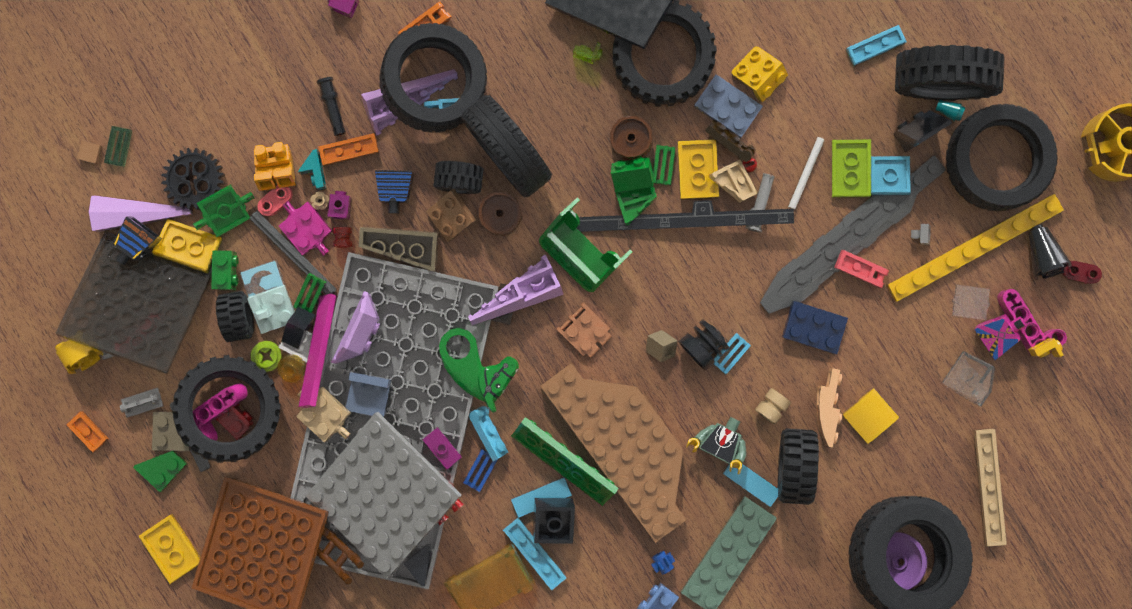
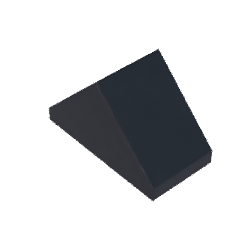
(297, 327)
(419, 564)

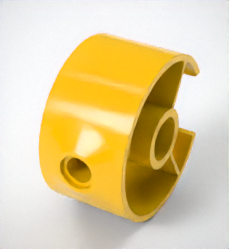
(1111, 145)

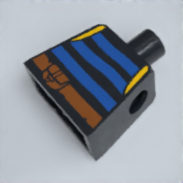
(134, 240)

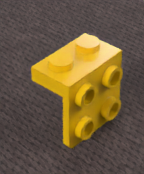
(760, 73)

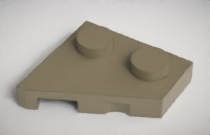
(165, 434)

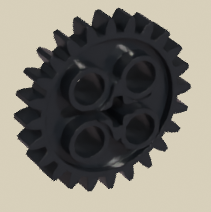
(176, 182)

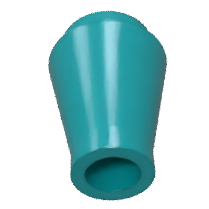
(951, 110)

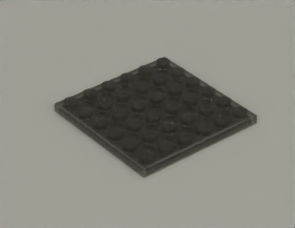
(135, 307)

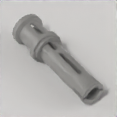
(762, 198)

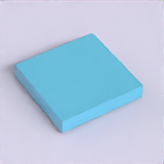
(890, 175)

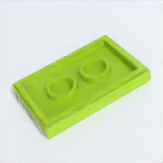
(851, 168)

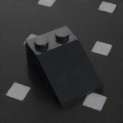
(920, 129)

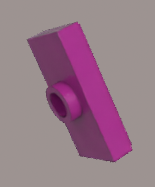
(442, 448)

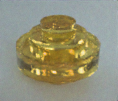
(291, 368)

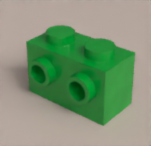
(632, 174)
(224, 270)

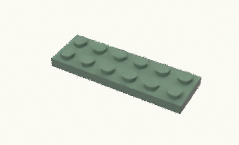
(728, 554)

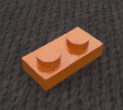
(87, 431)

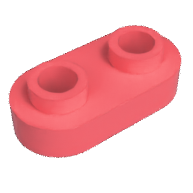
(274, 200)

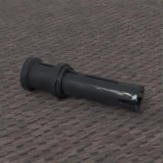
(330, 97)

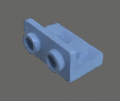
(659, 598)

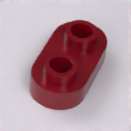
(1083, 273)

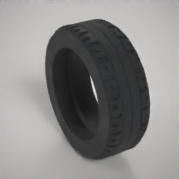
(437, 37)
(1036, 135)
(506, 145)

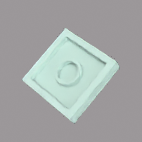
(271, 308)

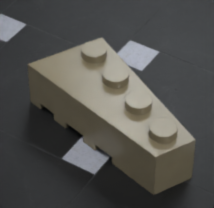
(410, 246)

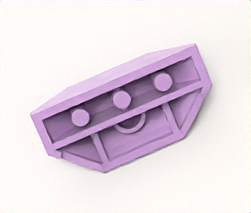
(359, 331)

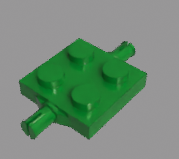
(223, 210)

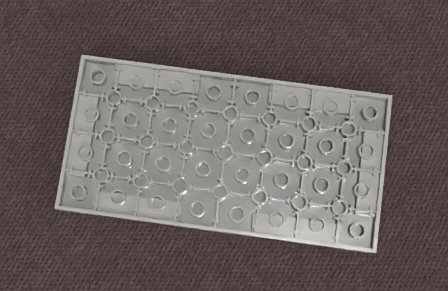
(413, 316)

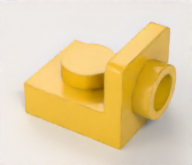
(1042, 349)

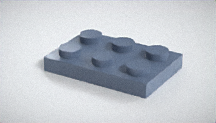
(728, 106)

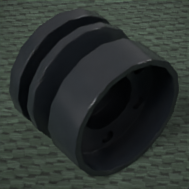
(704, 344)

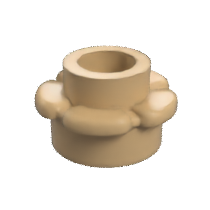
(324, 203)

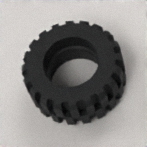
(798, 466)

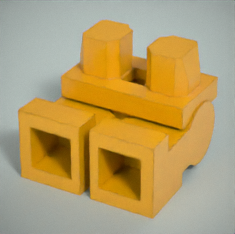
(273, 166)

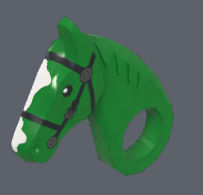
(479, 381)

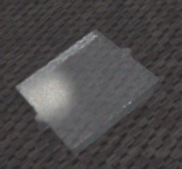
(971, 302)

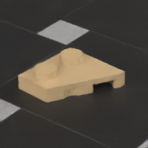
(735, 181)

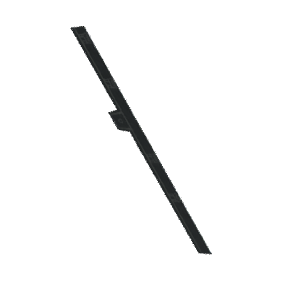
(701, 216)

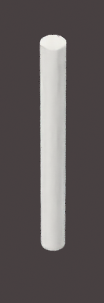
(806, 173)

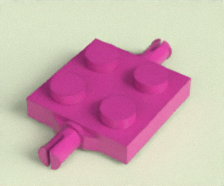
(305, 228)

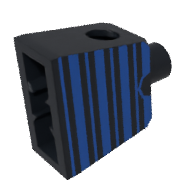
(394, 188)

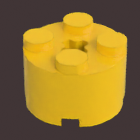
(77, 356)

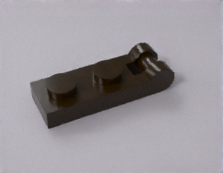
(730, 141)

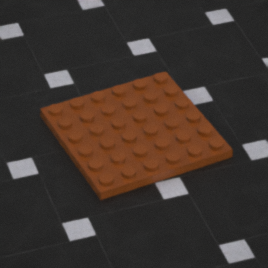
(259, 548)

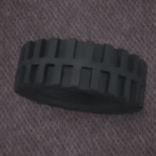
(949, 72)
(691, 83)
(217, 368)

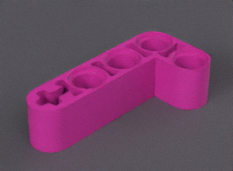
(1037, 335)
(216, 407)

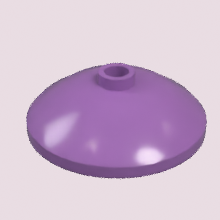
(915, 560)

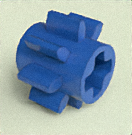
(663, 562)

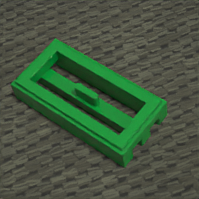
(665, 149)
(301, 294)

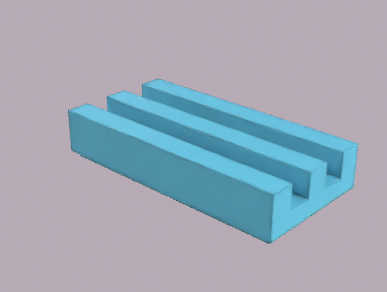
(738, 356)

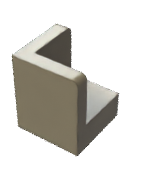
(661, 346)

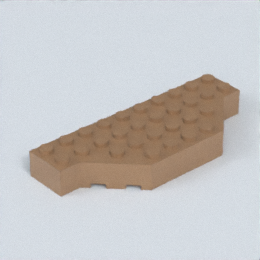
(626, 444)

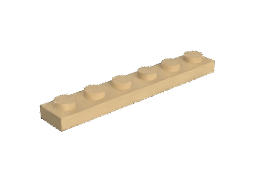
(990, 487)

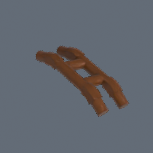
(346, 554)

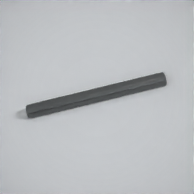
(287, 248)

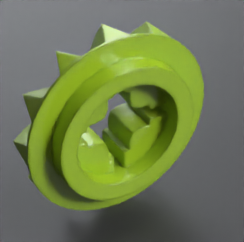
(266, 346)

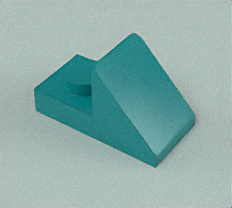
(314, 164)

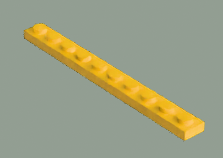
(975, 247)

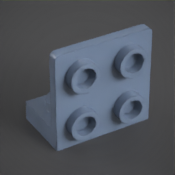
(367, 394)

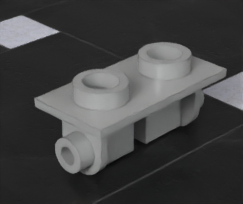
(141, 402)

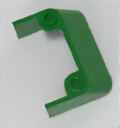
(576, 252)

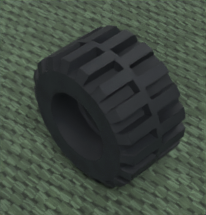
(456, 175)
(234, 316)

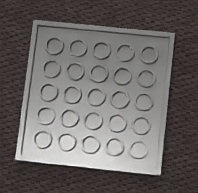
(383, 495)

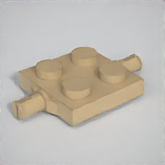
(325, 417)

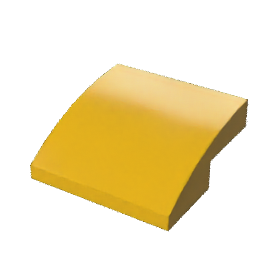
(870, 416)

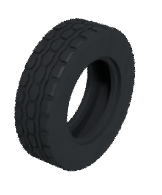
(951, 554)

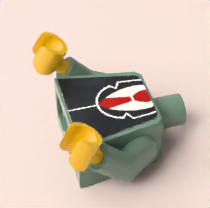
(722, 443)

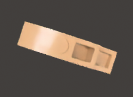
(827, 416)

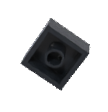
(553, 520)

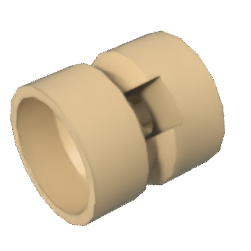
(773, 406)

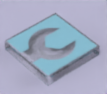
(262, 278)

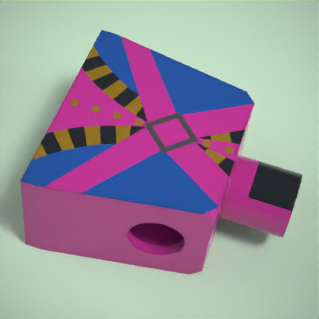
(1000, 334)

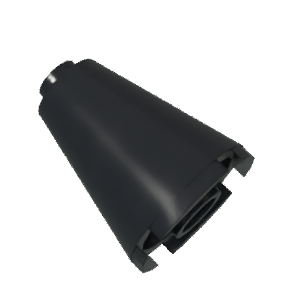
(1046, 253)

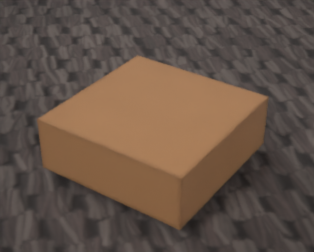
(89, 152)

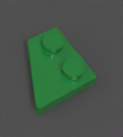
(634, 202)
(161, 469)

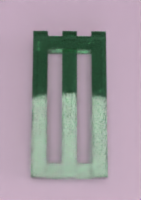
(121, 163)

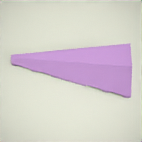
(417, 90)
(110, 212)
(531, 288)

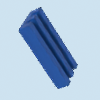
(472, 484)

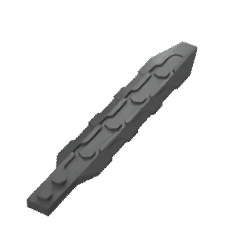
(852, 234)

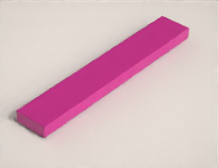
(317, 351)

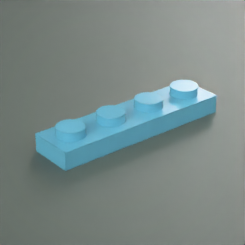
(534, 553)

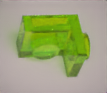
(584, 53)

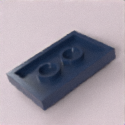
(814, 327)

